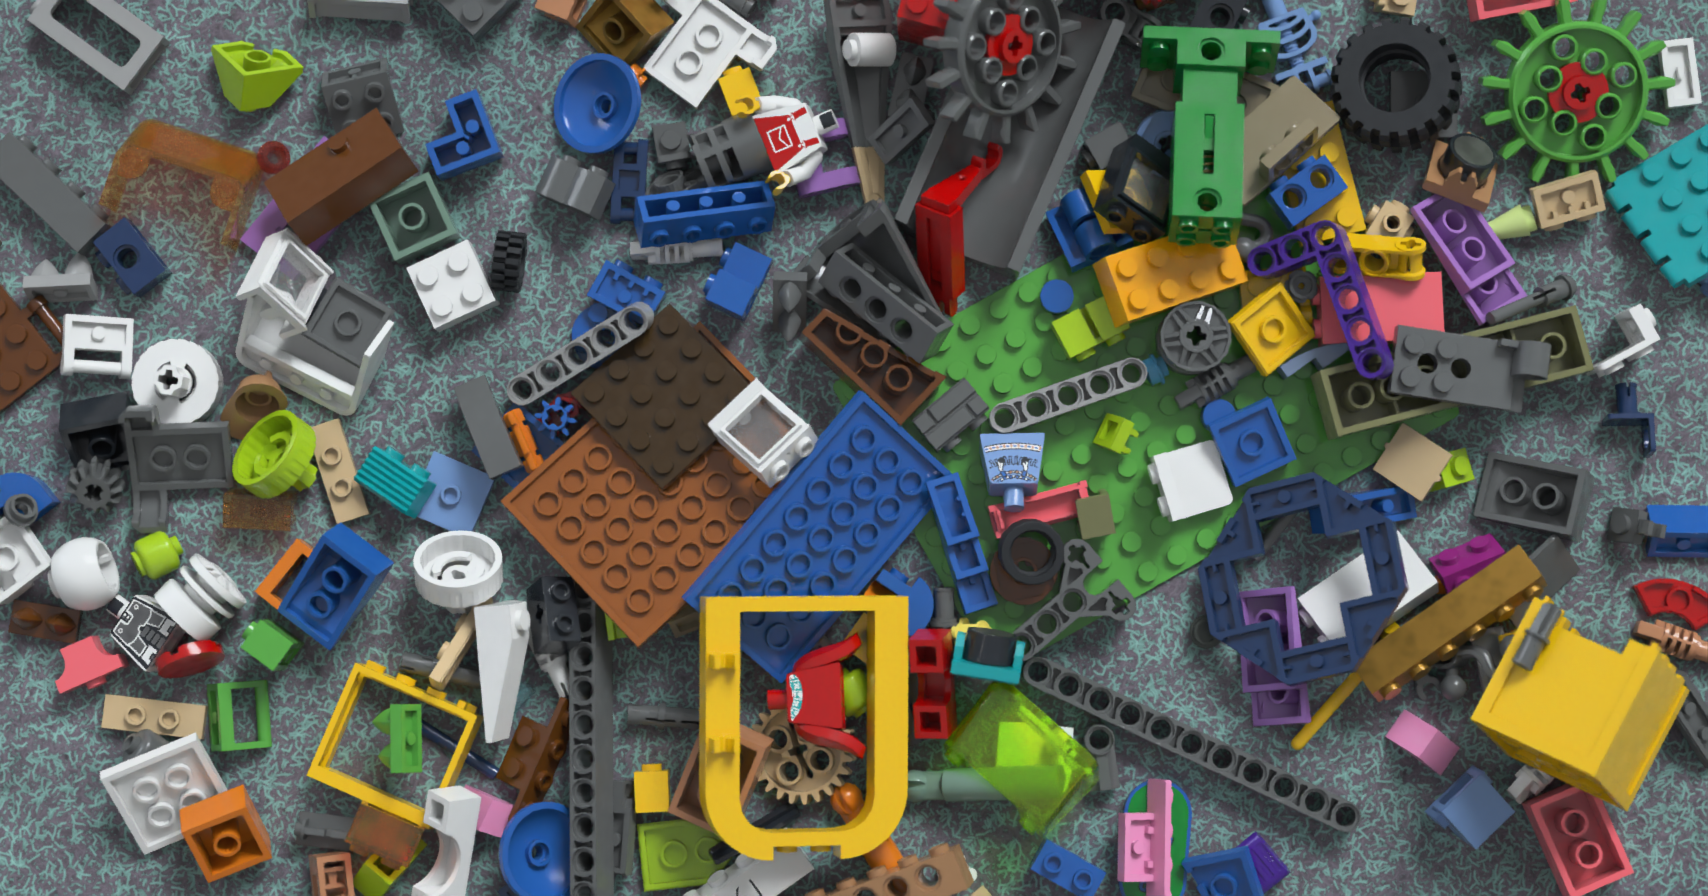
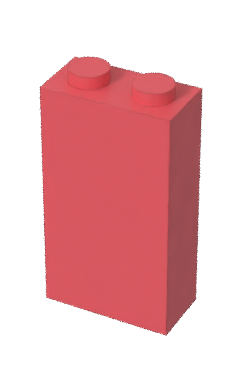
(1395, 303)

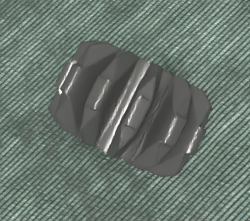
(99, 474)

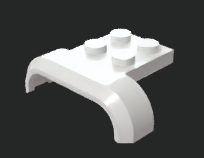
(704, 47)

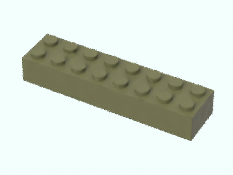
(1358, 403)

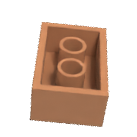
(753, 755)

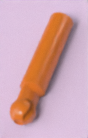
(848, 803)

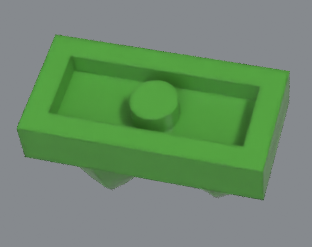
(404, 727)

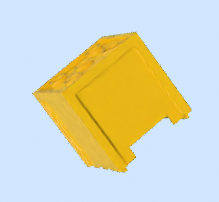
(1583, 710)

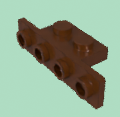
(535, 756)

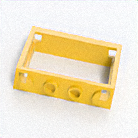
(320, 765)

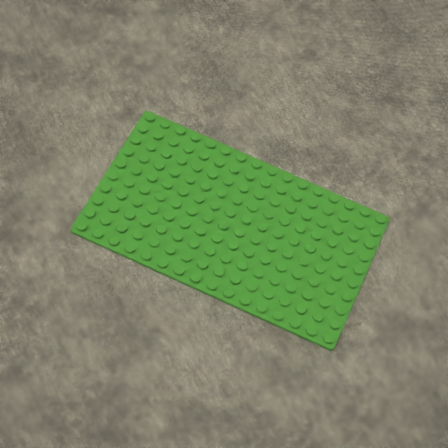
(1011, 350)

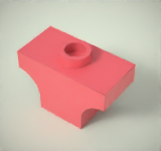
(88, 665)

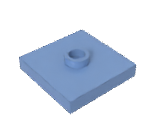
(458, 494)

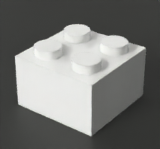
(453, 285)

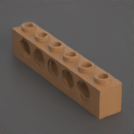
(947, 861)

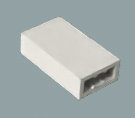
(1321, 604)

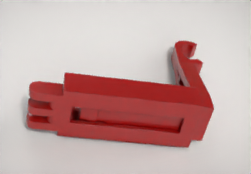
(941, 229)

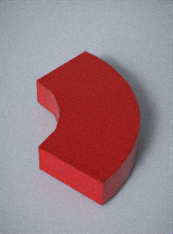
(1674, 597)

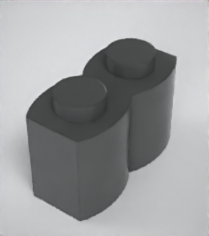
(576, 187)

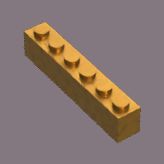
(1451, 623)

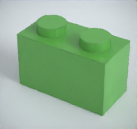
(271, 644)

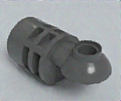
(713, 162)

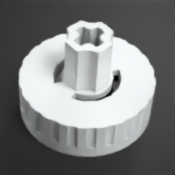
(169, 360)
(471, 574)

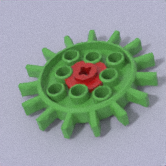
(1539, 54)

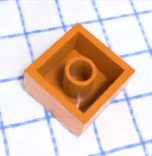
(225, 833)

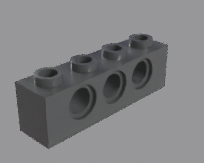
(902, 305)

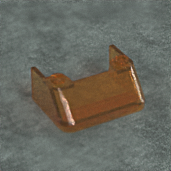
(232, 167)

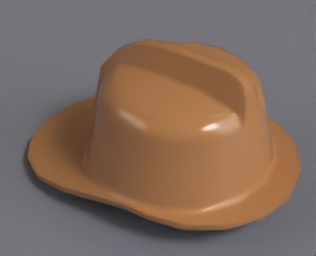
(252, 401)

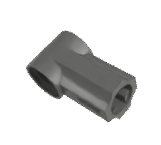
(1104, 756)

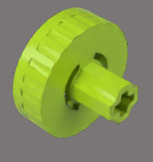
(276, 455)

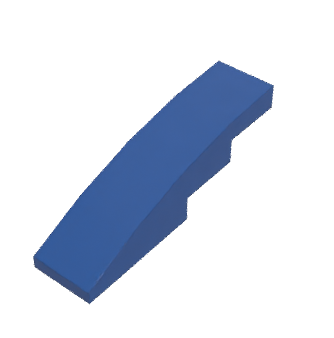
(961, 543)

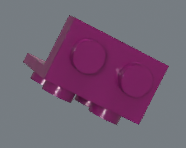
(1460, 563)

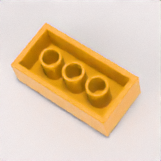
(1165, 276)

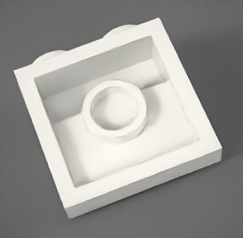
(20, 560)

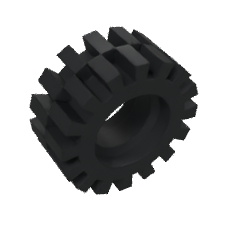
(508, 261)

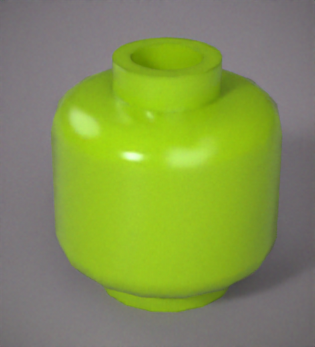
(156, 555)
(855, 692)

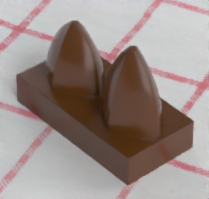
(45, 621)

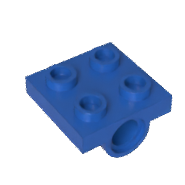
(1080, 232)

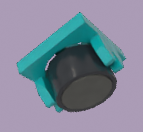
(988, 655)

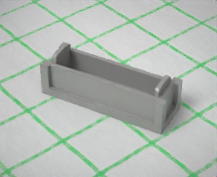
(363, 9)

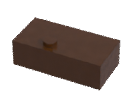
(340, 177)

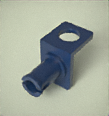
(1628, 415)

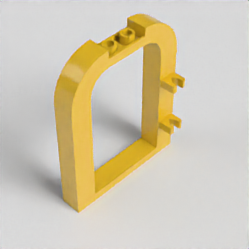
(885, 725)

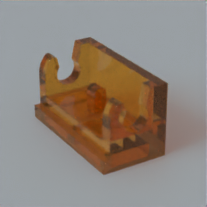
(248, 511)

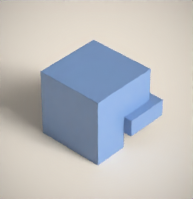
(1471, 808)

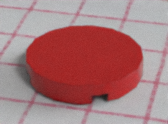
(190, 659)

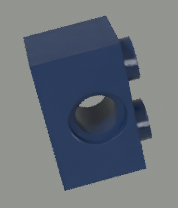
(119, 241)

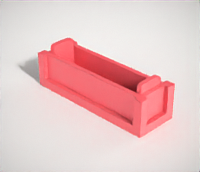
(1048, 506)

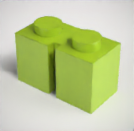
(1086, 329)

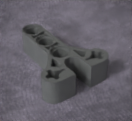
(1091, 605)

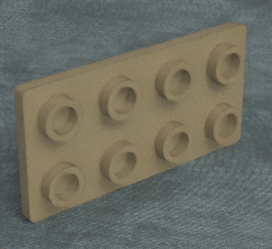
(1282, 133)

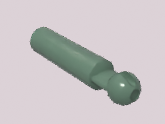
(951, 786)

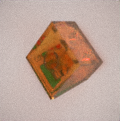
(383, 835)

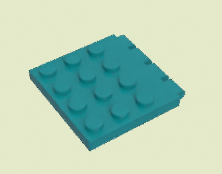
(1670, 205)

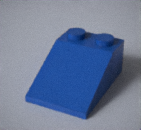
(334, 585)

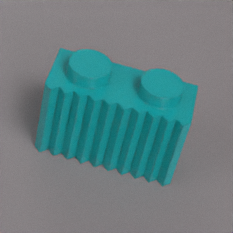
(395, 481)

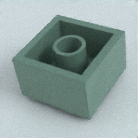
(414, 219)

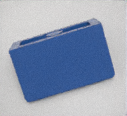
(1685, 531)

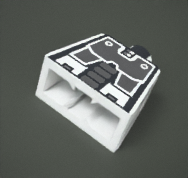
(143, 629)

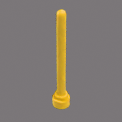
(1332, 702)

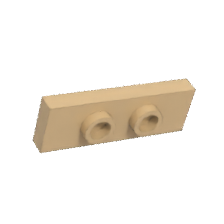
(338, 472)
(453, 652)
(157, 715)

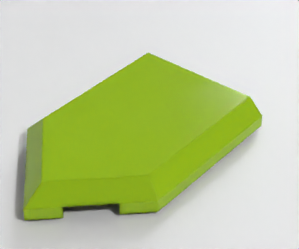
(676, 854)

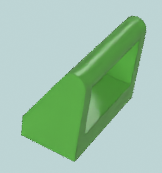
(222, 716)

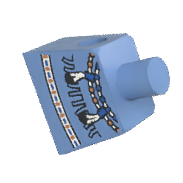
(1012, 466)

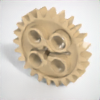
(778, 758)

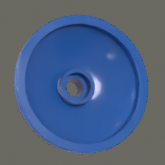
(584, 101)
(548, 830)

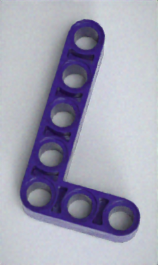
(1337, 287)

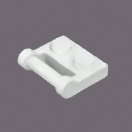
(99, 335)

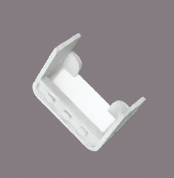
(306, 365)

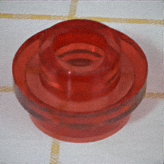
(279, 150)

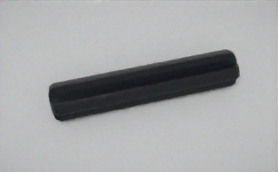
(773, 820)

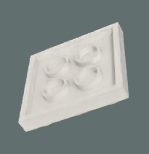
(157, 785)

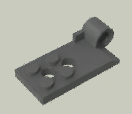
(1493, 368)

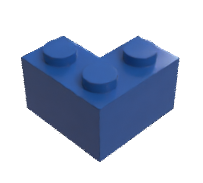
(473, 142)
(738, 282)

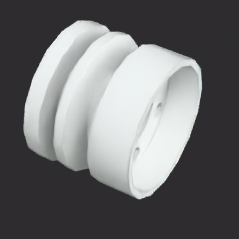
(200, 598)

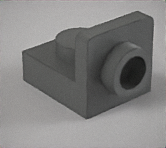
(672, 145)

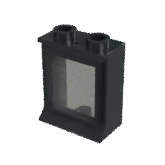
(1136, 189)

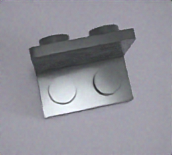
(357, 91)

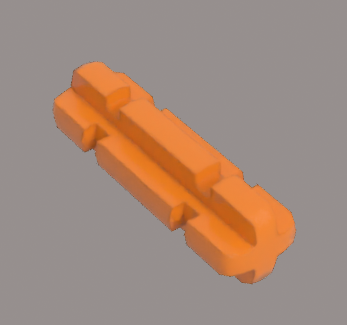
(523, 439)

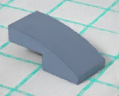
(1319, 357)

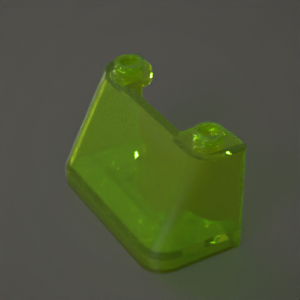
(1023, 757)

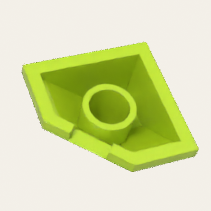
(253, 77)

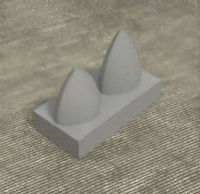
(73, 285)

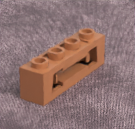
(331, 874)

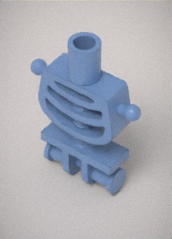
(1279, 18)

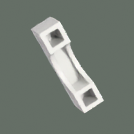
(454, 817)

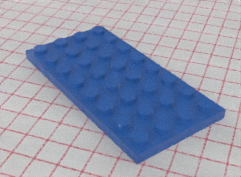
(823, 531)

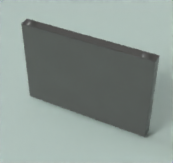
(1555, 566)

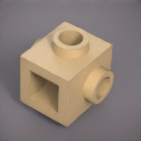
(1393, 212)

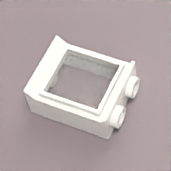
(288, 279)
(763, 433)

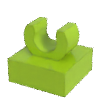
(1114, 434)

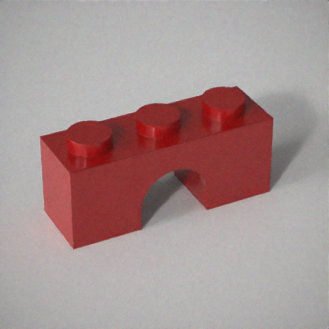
(936, 700)

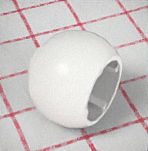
(84, 574)

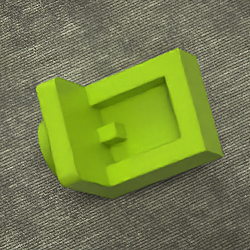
(1456, 471)

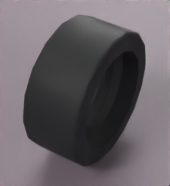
(1031, 577)

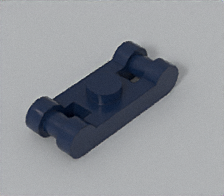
(629, 178)

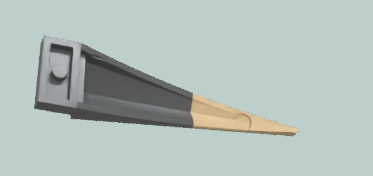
(860, 88)

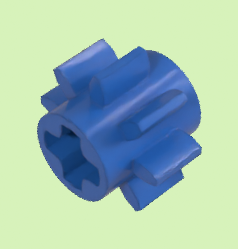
(545, 416)

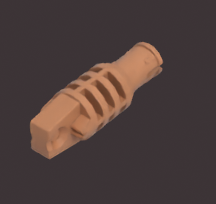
(1673, 640)

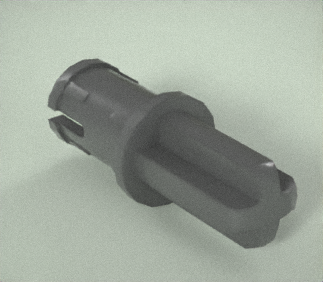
(1537, 636)

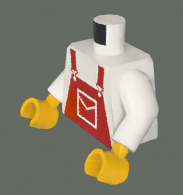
(790, 136)

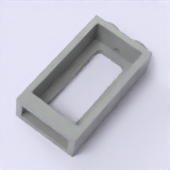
(125, 77)

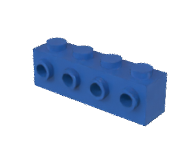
(704, 214)

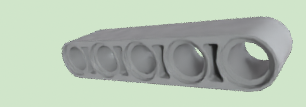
(569, 364)
(1081, 387)

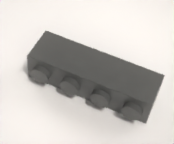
(49, 195)

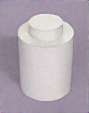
(869, 49)

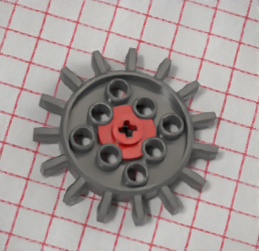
(999, 61)

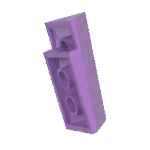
(1469, 254)
(1272, 699)

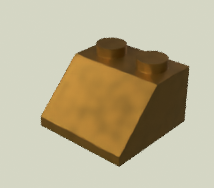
(624, 27)

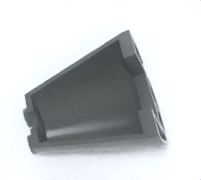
(877, 235)

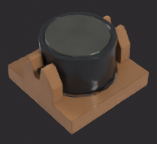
(1468, 170)

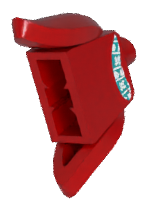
(817, 697)

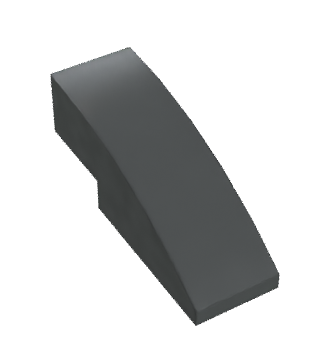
(488, 427)

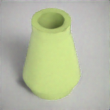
(1514, 223)

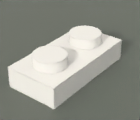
(1679, 63)

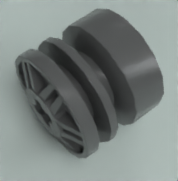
(1178, 350)

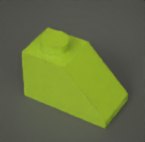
(377, 878)

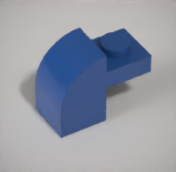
(22, 483)
(919, 597)

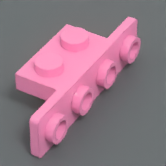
(1146, 841)

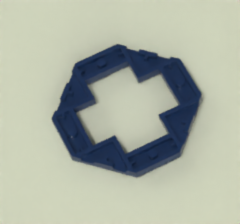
(1361, 617)

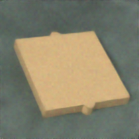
(1412, 462)

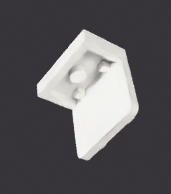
(1640, 332)
(1190, 480)

